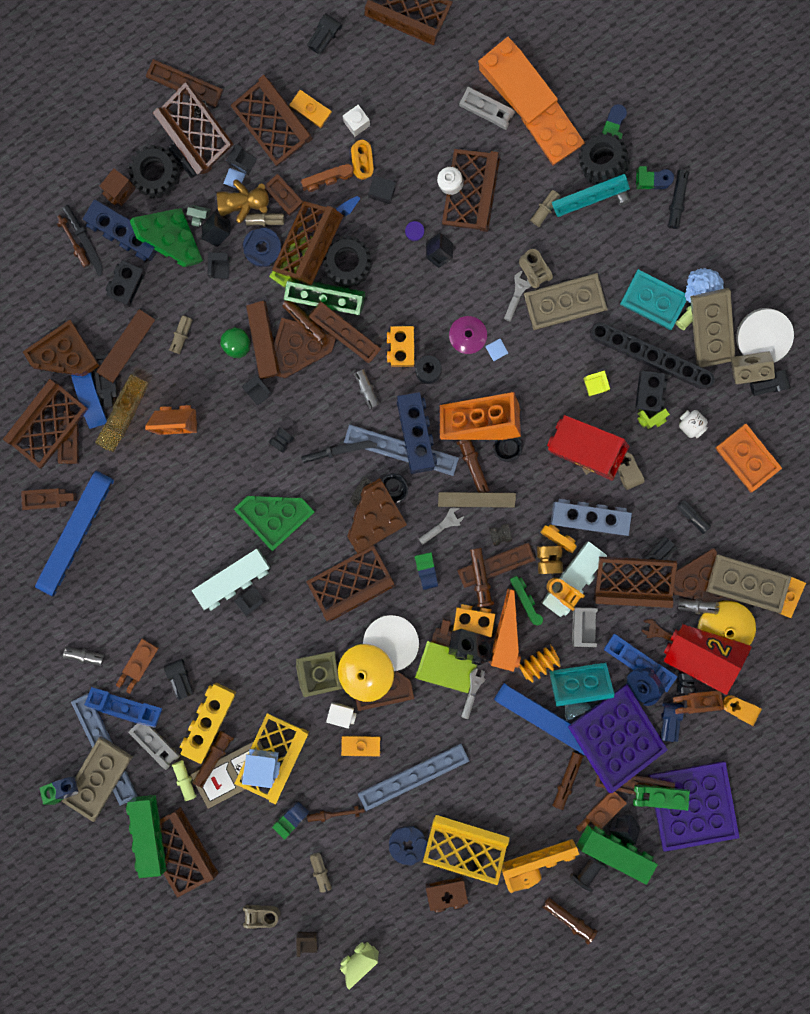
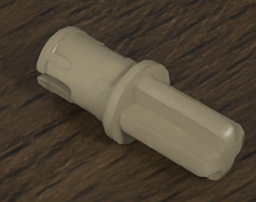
(545, 208)
(264, 219)
(180, 335)
(320, 872)

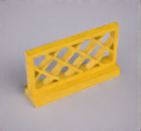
(288, 762)
(471, 834)

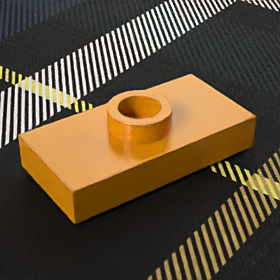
(310, 108)
(792, 597)
(360, 746)

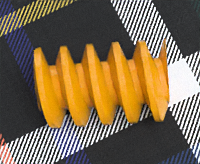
(540, 664)

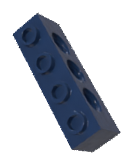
(98, 212)
(409, 403)

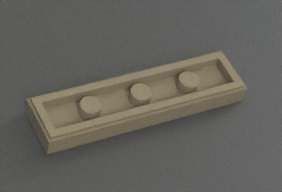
(460, 499)

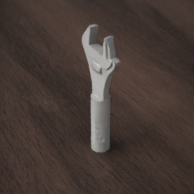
(520, 286)
(449, 520)
(475, 682)

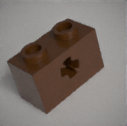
(117, 188)
(437, 890)

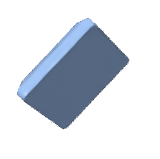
(233, 175)
(496, 349)

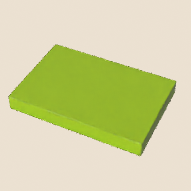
(443, 669)

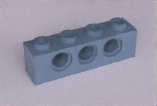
(620, 526)

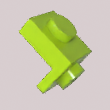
(658, 419)

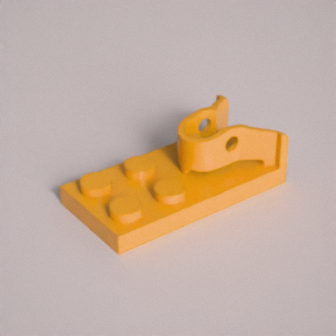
(528, 865)

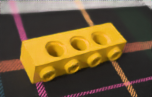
(189, 747)

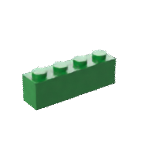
(333, 296)
(146, 836)
(617, 854)

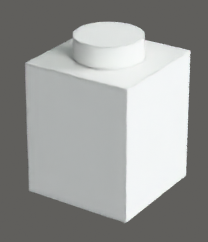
(356, 120)
(341, 715)

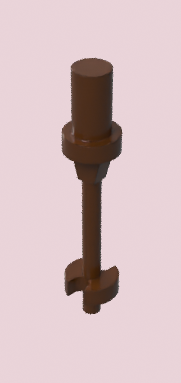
(79, 252)
(323, 816)

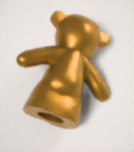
(242, 201)

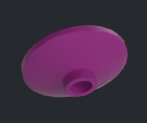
(461, 342)

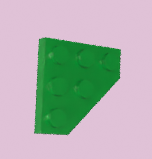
(169, 235)
(273, 517)

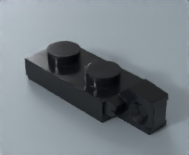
(105, 388)

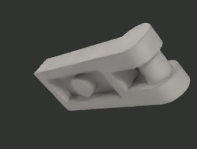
(486, 107)
(154, 744)

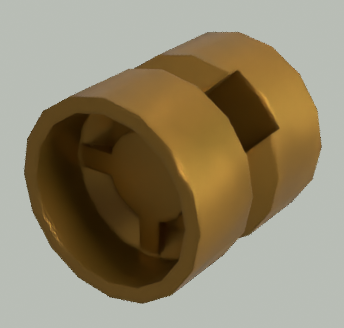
(551, 566)

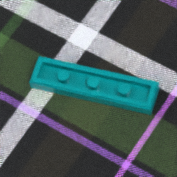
(590, 195)

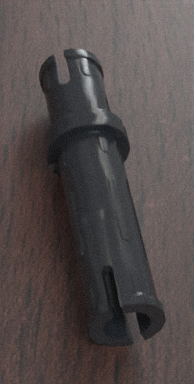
(677, 207)

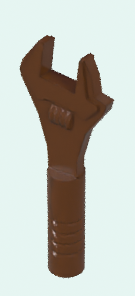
(656, 631)

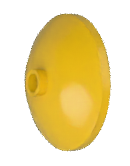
(730, 617)
(374, 665)

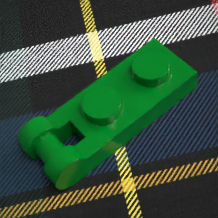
(527, 601)
(662, 797)

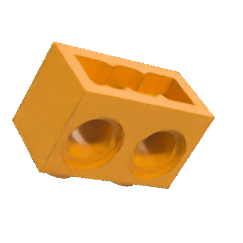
(406, 346)
(473, 625)

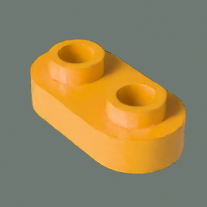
(362, 160)
(566, 542)

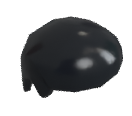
(515, 449)
(393, 480)

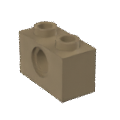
(752, 367)

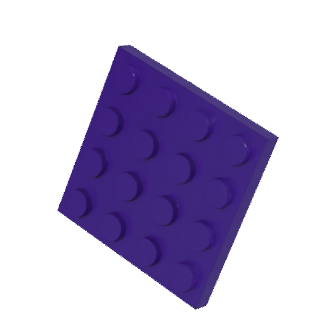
(617, 738)
(710, 808)

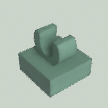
(198, 214)

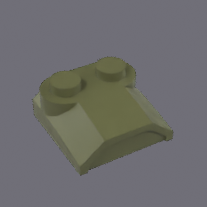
(318, 674)

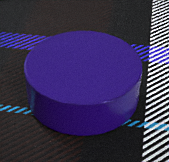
(414, 231)

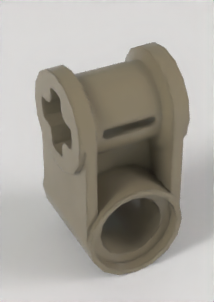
(535, 269)
(630, 474)
(256, 916)

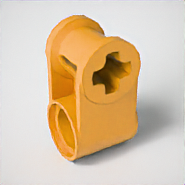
(567, 594)
(744, 710)

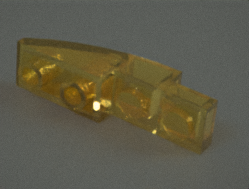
(122, 413)

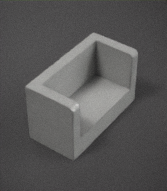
(584, 627)

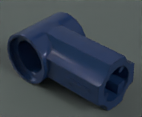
(671, 722)

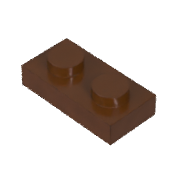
(283, 195)

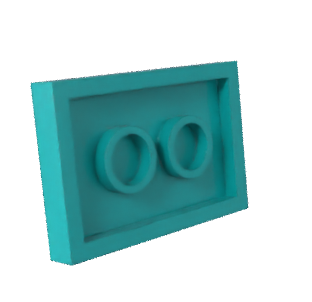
(654, 299)
(581, 684)

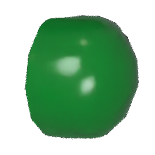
(235, 342)

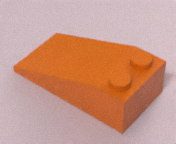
(517, 80)
(481, 418)
(173, 421)
(506, 640)

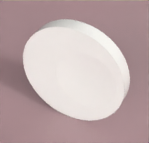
(764, 332)
(395, 638)

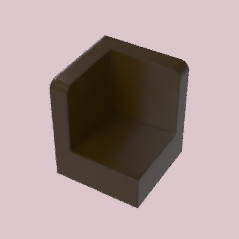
(306, 943)

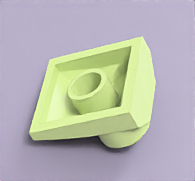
(359, 963)

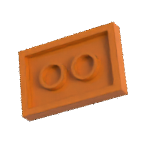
(555, 134)
(748, 458)

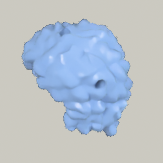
(703, 281)

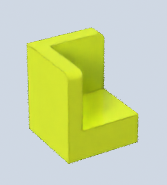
(596, 383)

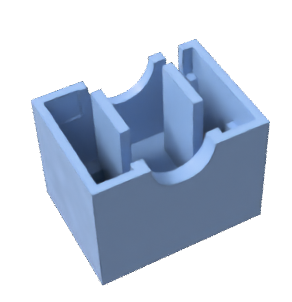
(261, 768)

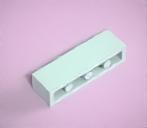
(577, 575)
(231, 579)

